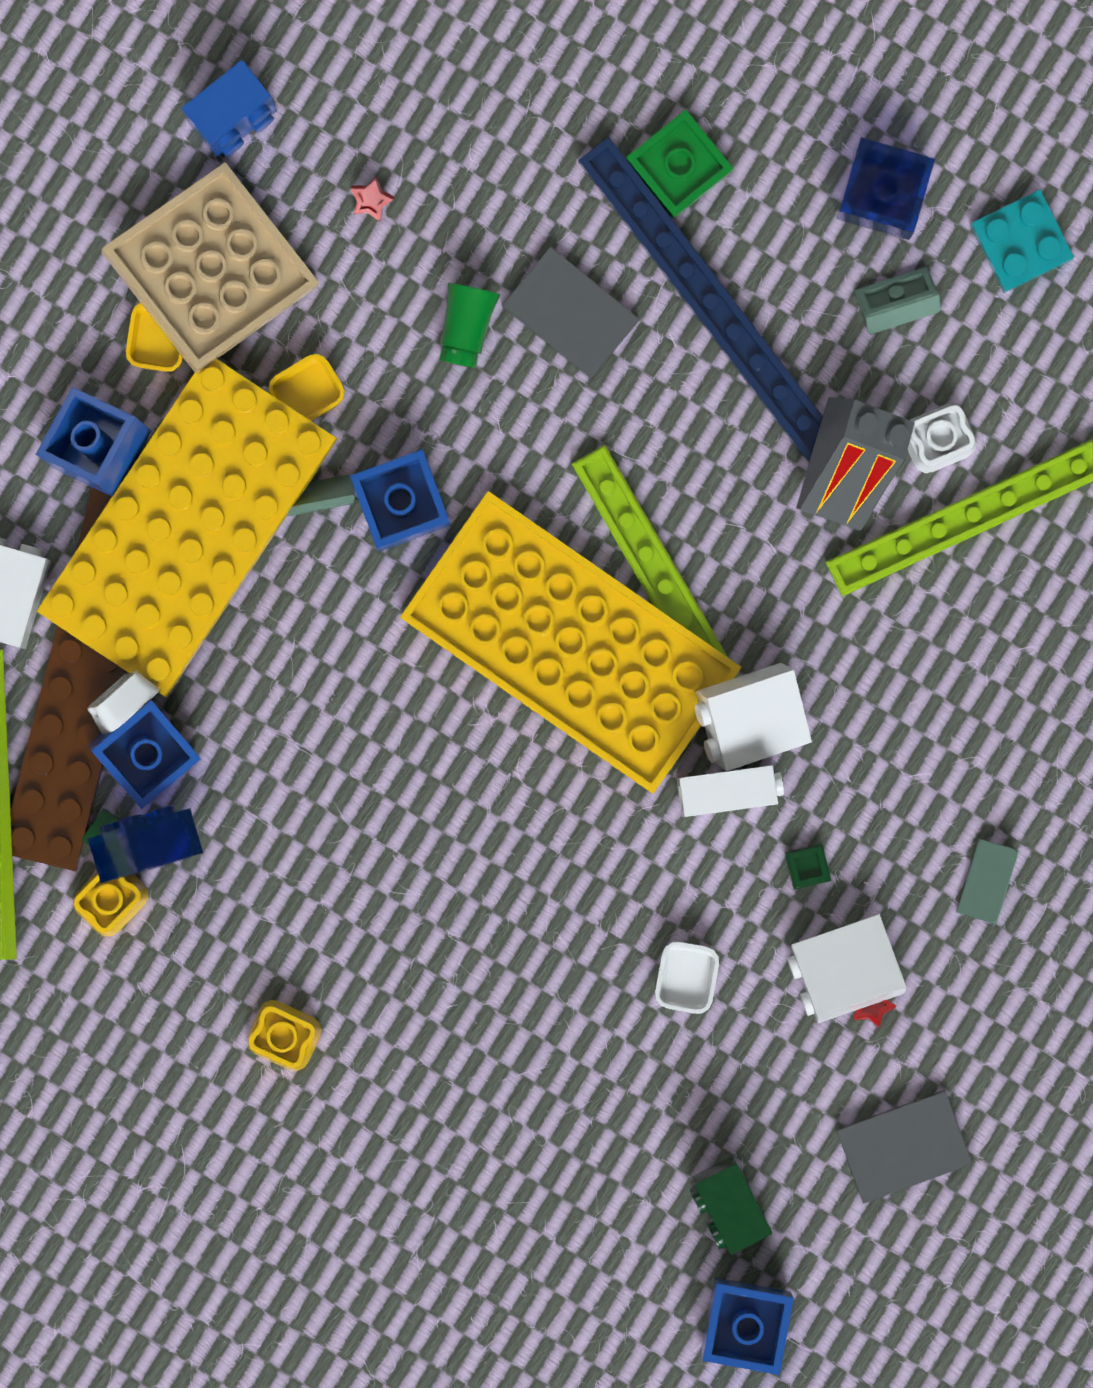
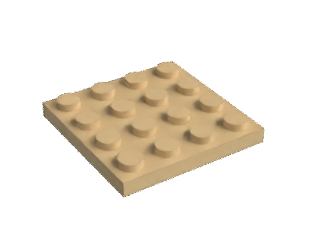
(210, 267)

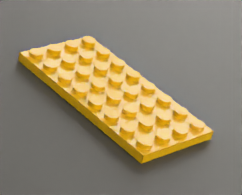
(187, 525)
(568, 641)

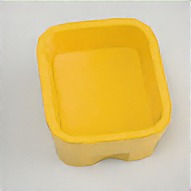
(148, 345)
(308, 387)
(110, 904)
(284, 1035)

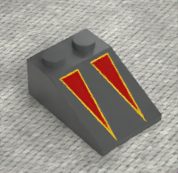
(853, 461)

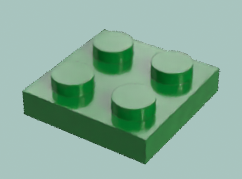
(679, 164)

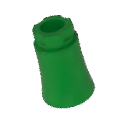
(466, 324)

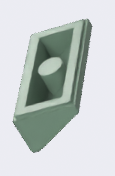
(898, 300)
(325, 495)
(987, 881)

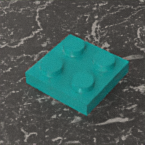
(1021, 241)

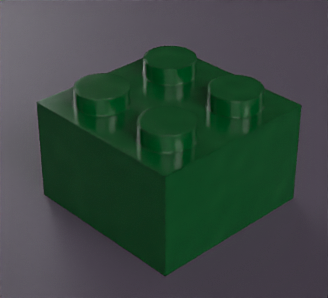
(731, 1205)

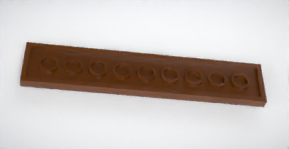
(58, 767)

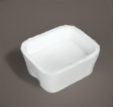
(941, 438)
(121, 701)
(687, 977)

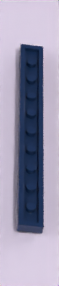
(704, 294)

